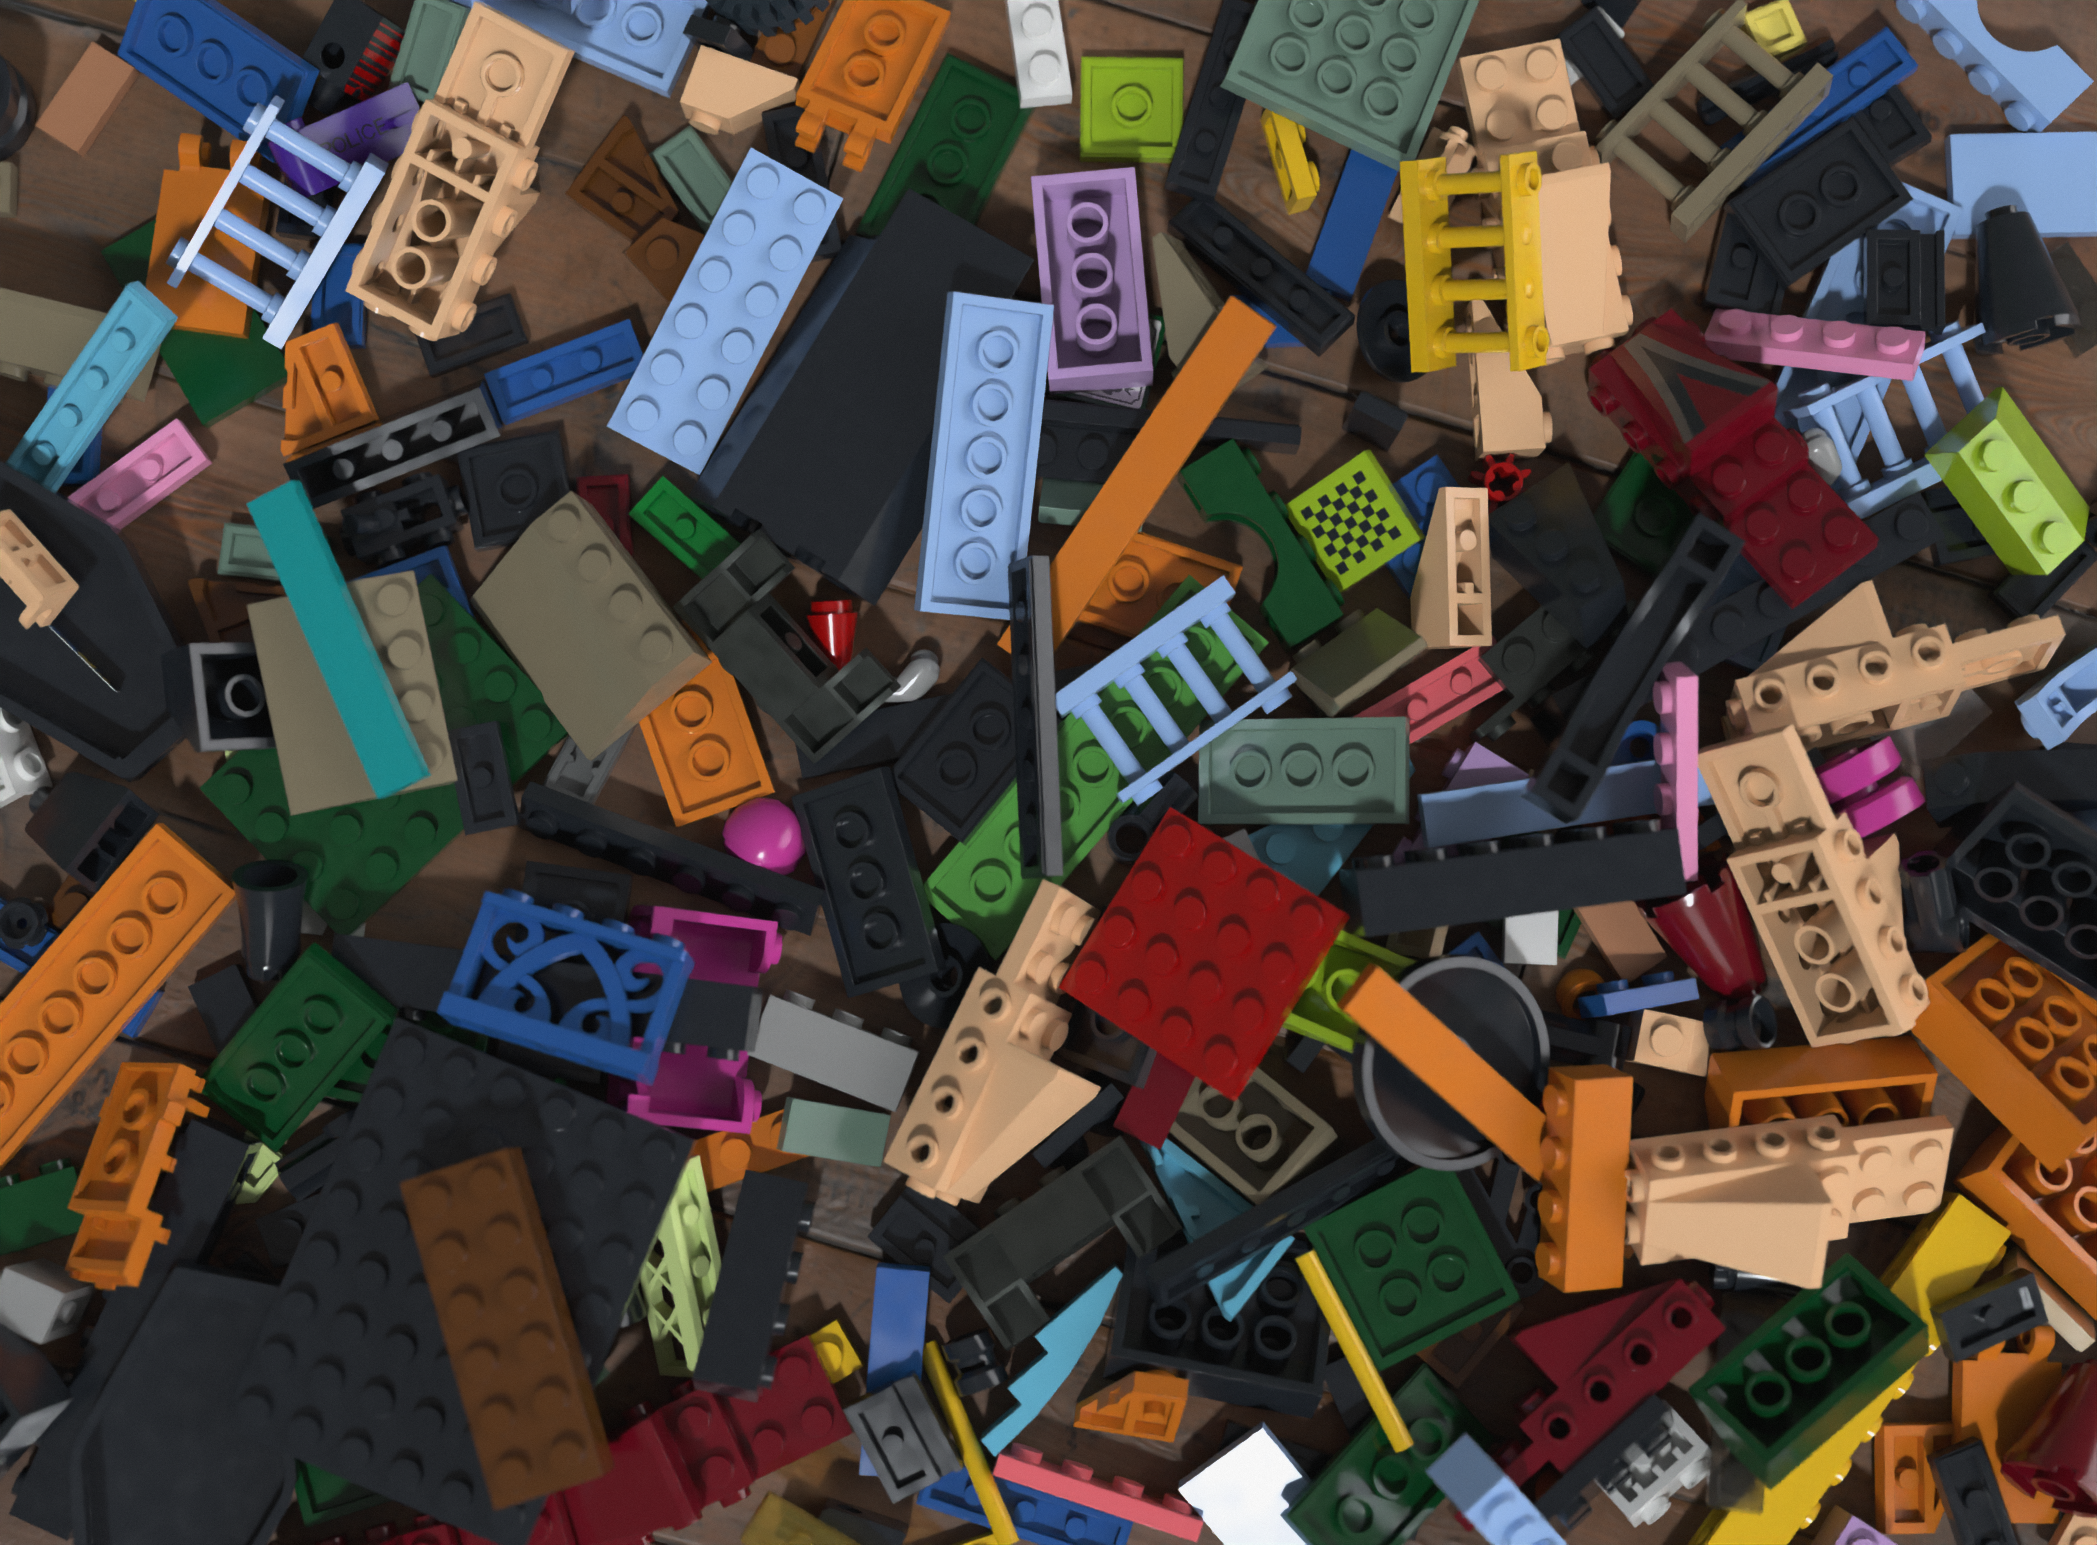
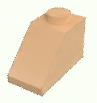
(733, 92)
(1668, 1042)

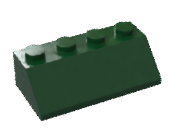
(1810, 1370)

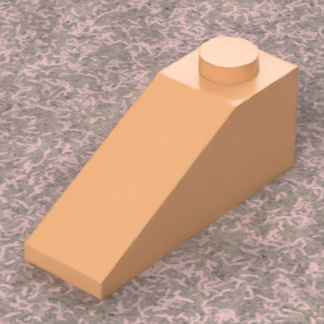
(1503, 402)
(1453, 575)

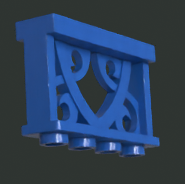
(608, 1047)

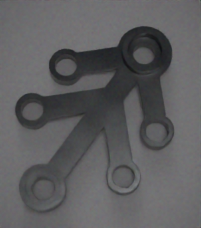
(1493, 1213)

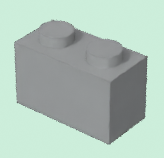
(42, 1300)

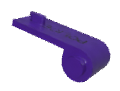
(372, 126)

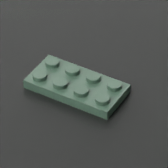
(1306, 772)

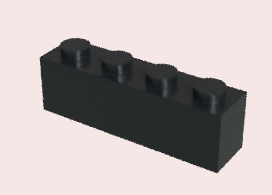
(396, 444)
(752, 1286)

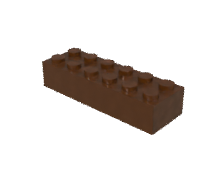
(507, 1327)

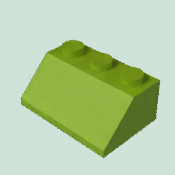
(2011, 486)

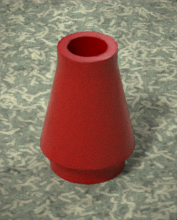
(834, 629)

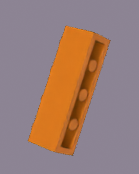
(1584, 1177)

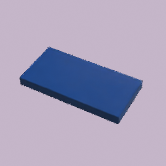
(216, 62)

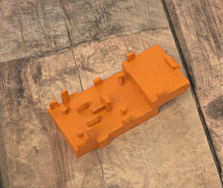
(123, 1170)

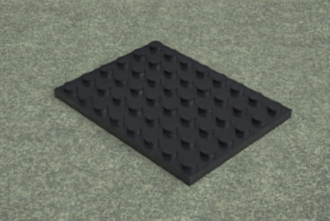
(353, 1343)

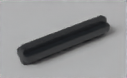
(1755, 87)

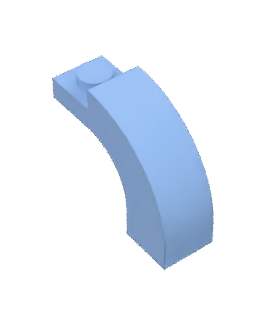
(2061, 699)

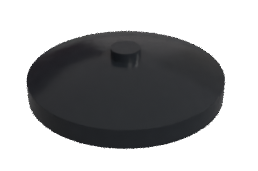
(1490, 1015)

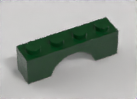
(1227, 489)

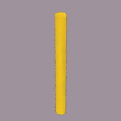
(1355, 1351)
(968, 1445)

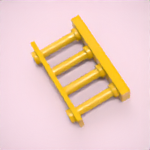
(1429, 271)

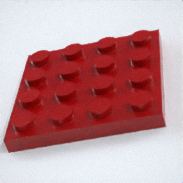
(1203, 953)

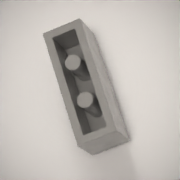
(835, 1050)

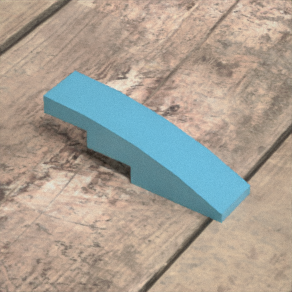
(1064, 1343)

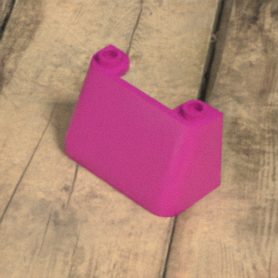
(690, 1086)

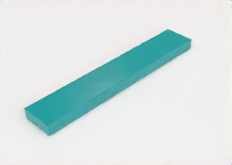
(338, 639)

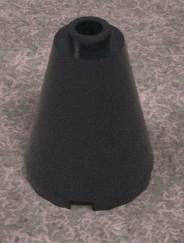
(2018, 286)

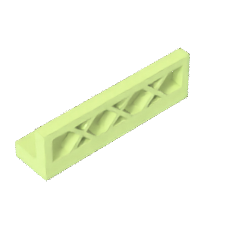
(688, 1272)

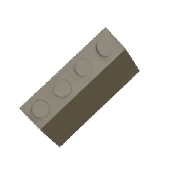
(47, 338)

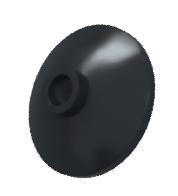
(1385, 331)
(934, 996)

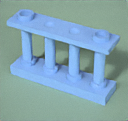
(328, 223)
(1900, 474)
(1169, 640)

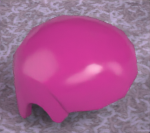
(765, 835)

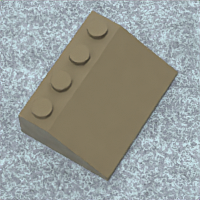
(587, 625)
(309, 734)

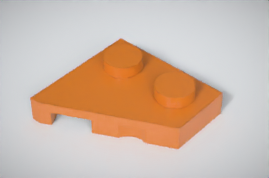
(322, 390)
(1136, 1406)
(1903, 1480)

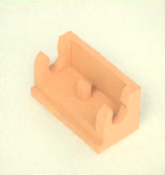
(32, 573)

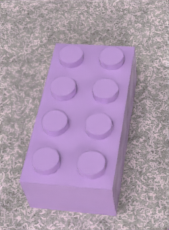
(1094, 280)

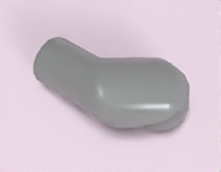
(1823, 455)
(916, 677)

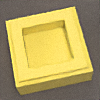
(1775, 28)

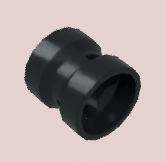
(1737, 1024)
(969, 1350)

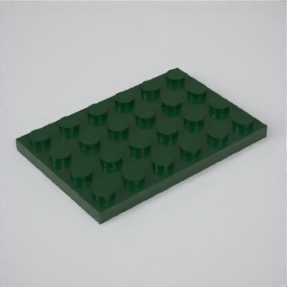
(375, 847)

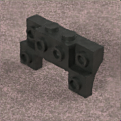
(775, 656)
(1052, 1226)

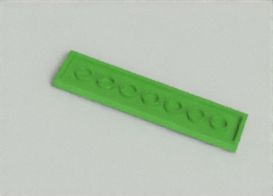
(983, 881)

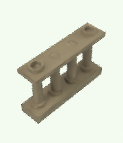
(1726, 167)

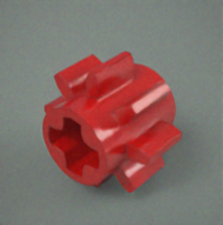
(1501, 472)

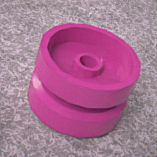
(1852, 786)

